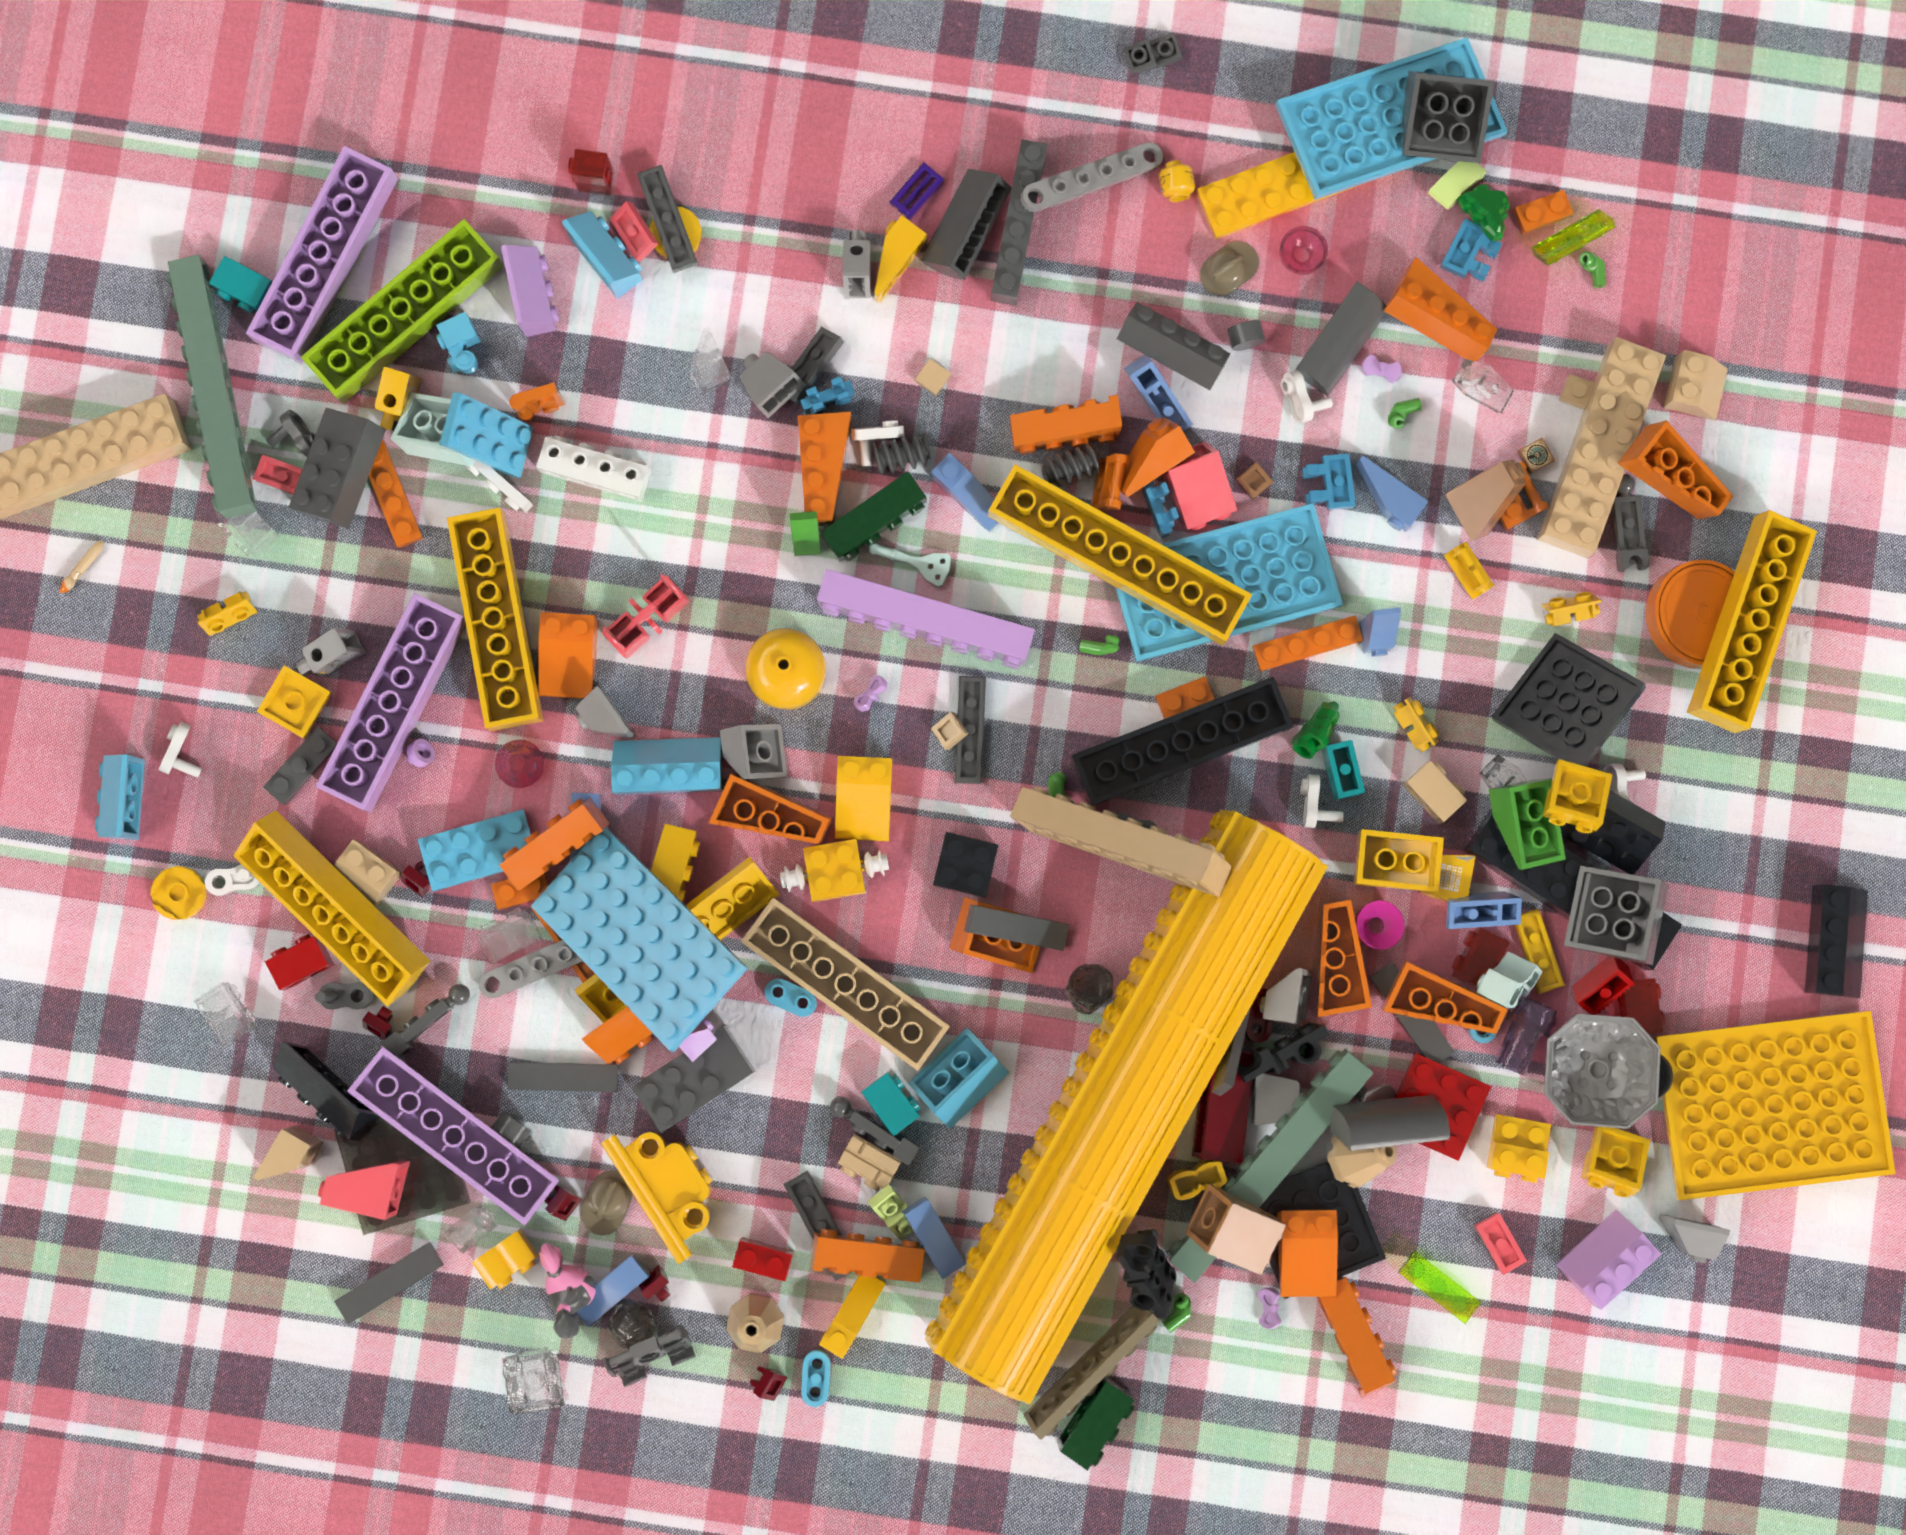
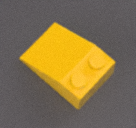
(863, 798)
(1398, 860)

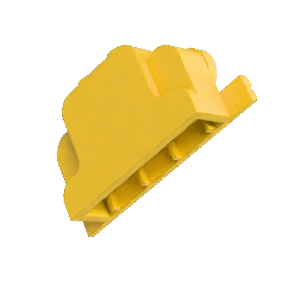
(666, 1186)

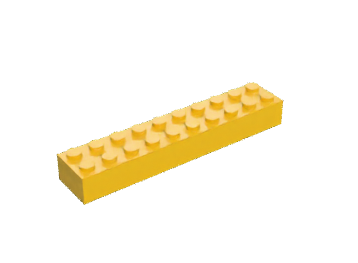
(1119, 555)

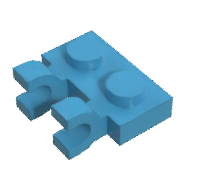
(1464, 249)
(838, 394)
(1337, 482)
(1154, 498)

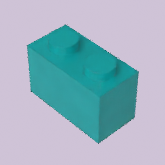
(240, 284)
(1343, 770)
(891, 1102)

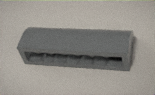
(966, 223)
(1342, 339)
(1389, 1122)

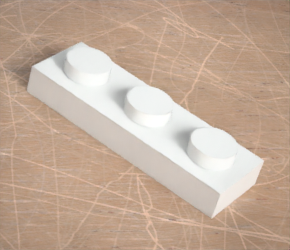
(498, 483)

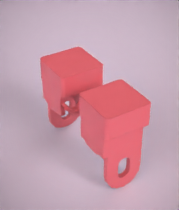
(663, 599)

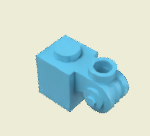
(457, 336)

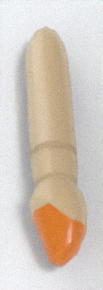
(69, 581)

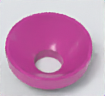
(1391, 921)

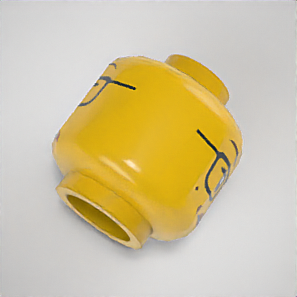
(1176, 181)

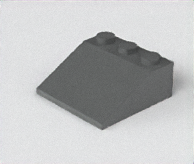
(1446, 116)
(1616, 914)

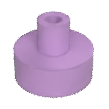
(420, 753)

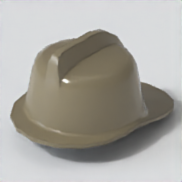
(1229, 268)
(606, 1203)

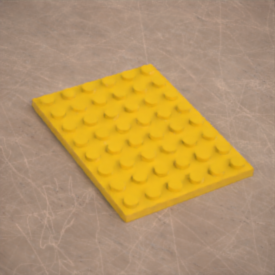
(1775, 1106)

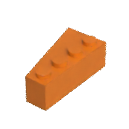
(1066, 426)
(1342, 970)
(867, 1257)
(1357, 1339)

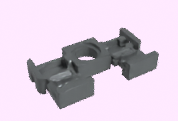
(631, 1363)

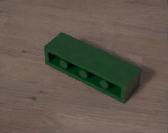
(874, 517)

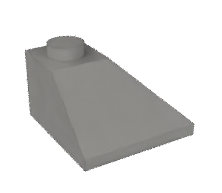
(601, 715)
(755, 750)
(1288, 998)
(1695, 1238)

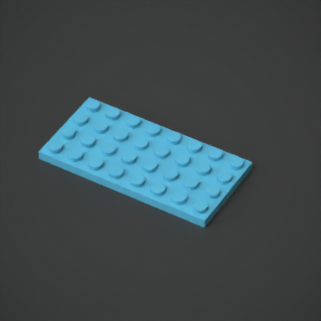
(1355, 124)
(1271, 557)
(639, 938)

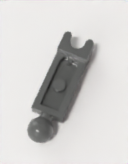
(1629, 527)
(401, 1041)
(903, 1148)

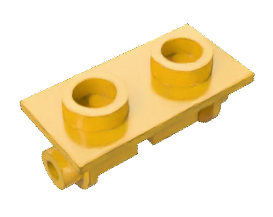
(1469, 570)
(1582, 606)
(237, 609)
(1423, 731)

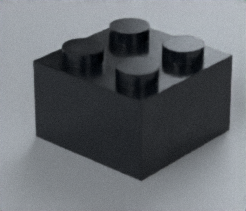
(965, 865)

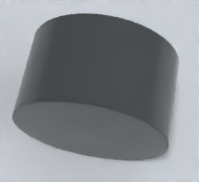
(1246, 335)
(511, 1129)

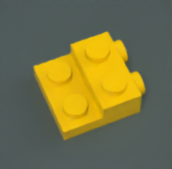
(1577, 796)
(1519, 1148)
(1616, 1161)

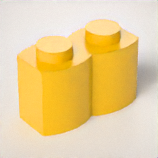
(1189, 1182)
(505, 1259)

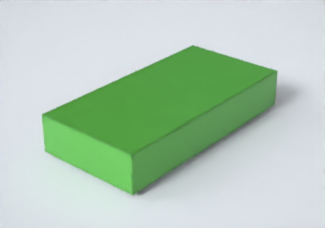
(805, 533)

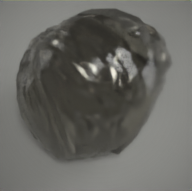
(1089, 987)
(632, 1323)

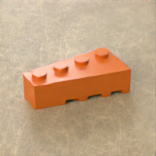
(1439, 312)
(823, 454)
(1676, 471)
(765, 811)
(554, 843)
(1435, 998)

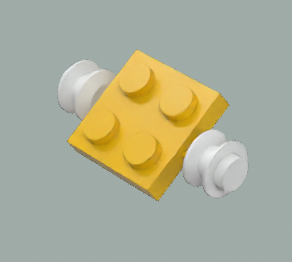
(834, 870)

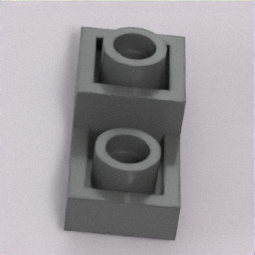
(1153, 54)

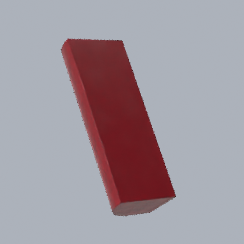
(1223, 1120)

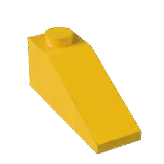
(900, 247)
(851, 1315)

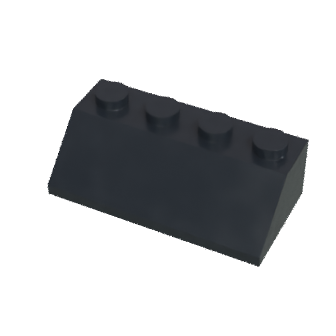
(1836, 941)
(323, 1090)

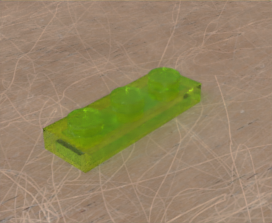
(1573, 237)
(1439, 1287)

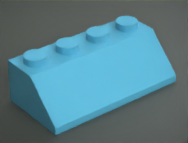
(667, 766)

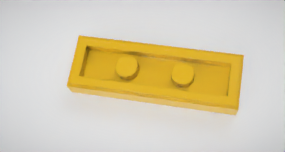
(1538, 950)

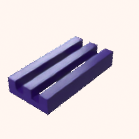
(902, 208)

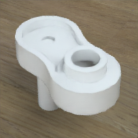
(1301, 405)
(889, 430)
(177, 736)
(1621, 776)
(1310, 788)
(236, 879)

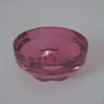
(1306, 238)
(529, 773)

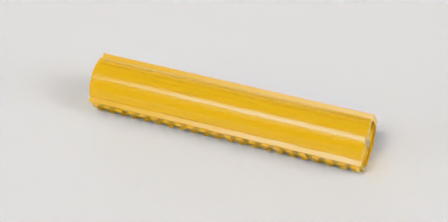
(1122, 1110)

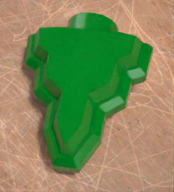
(1486, 209)
(1316, 731)

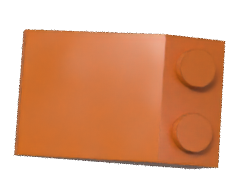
(1155, 453)
(567, 654)
(996, 950)
(618, 1036)
(1308, 1253)

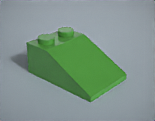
(1521, 821)

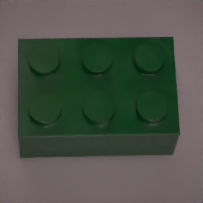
(1096, 1423)

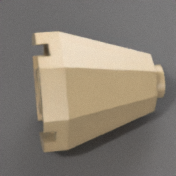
(1361, 1165)
(761, 1313)

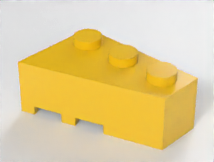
(674, 858)

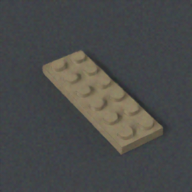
(1089, 1370)

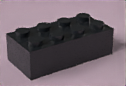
(1624, 837)

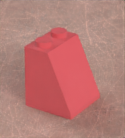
(1200, 488)
(367, 1190)

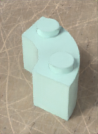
(1509, 980)

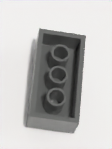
(337, 468)
(687, 1085)

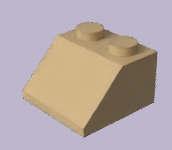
(1695, 385)
(367, 871)
(289, 1152)

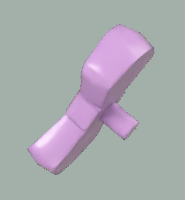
(1390, 372)
(876, 686)
(1270, 1317)

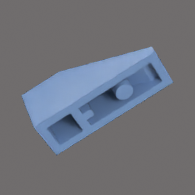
(1157, 392)
(964, 489)
(1393, 498)
(1380, 631)
(1484, 910)

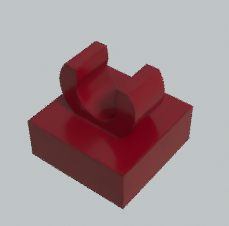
(415, 880)
(378, 1023)
(563, 1203)
(655, 1285)
(769, 1384)

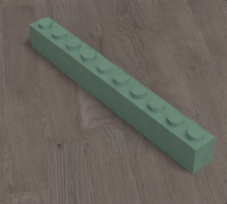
(211, 386)
(1282, 1149)

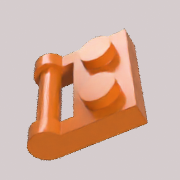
(536, 400)
(1109, 482)
(1517, 511)

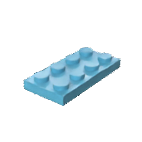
(486, 435)
(472, 849)

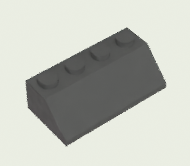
(1173, 345)

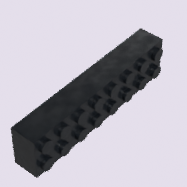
(1181, 742)
(1548, 883)

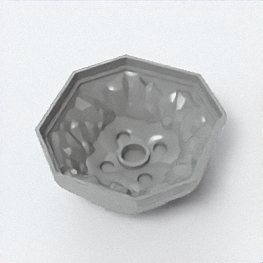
(1602, 1071)

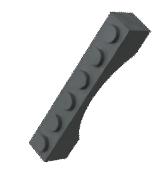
(1018, 224)

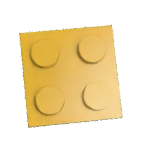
(294, 702)

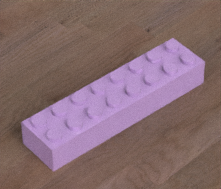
(322, 255)
(924, 618)
(392, 703)
(453, 1135)

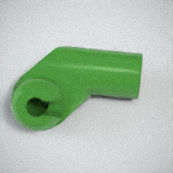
(1594, 266)
(1401, 410)
(1099, 648)
(1056, 784)
(1180, 1314)

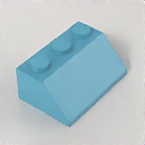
(603, 252)
(120, 797)
(958, 1078)

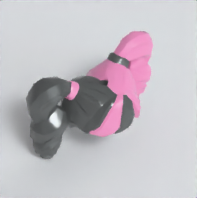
(560, 1299)

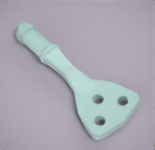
(920, 563)

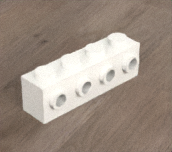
(594, 469)

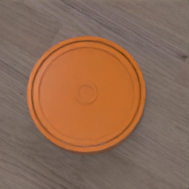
(1686, 609)

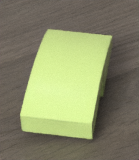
(1456, 182)
(889, 1208)

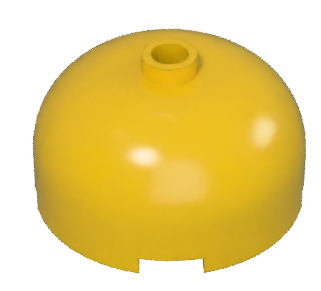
(791, 686)

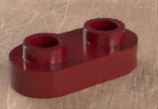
(1256, 1017)

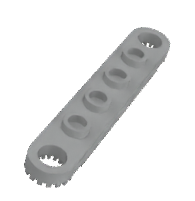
(1091, 177)
(529, 969)

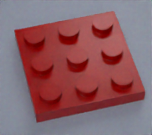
(1456, 1092)

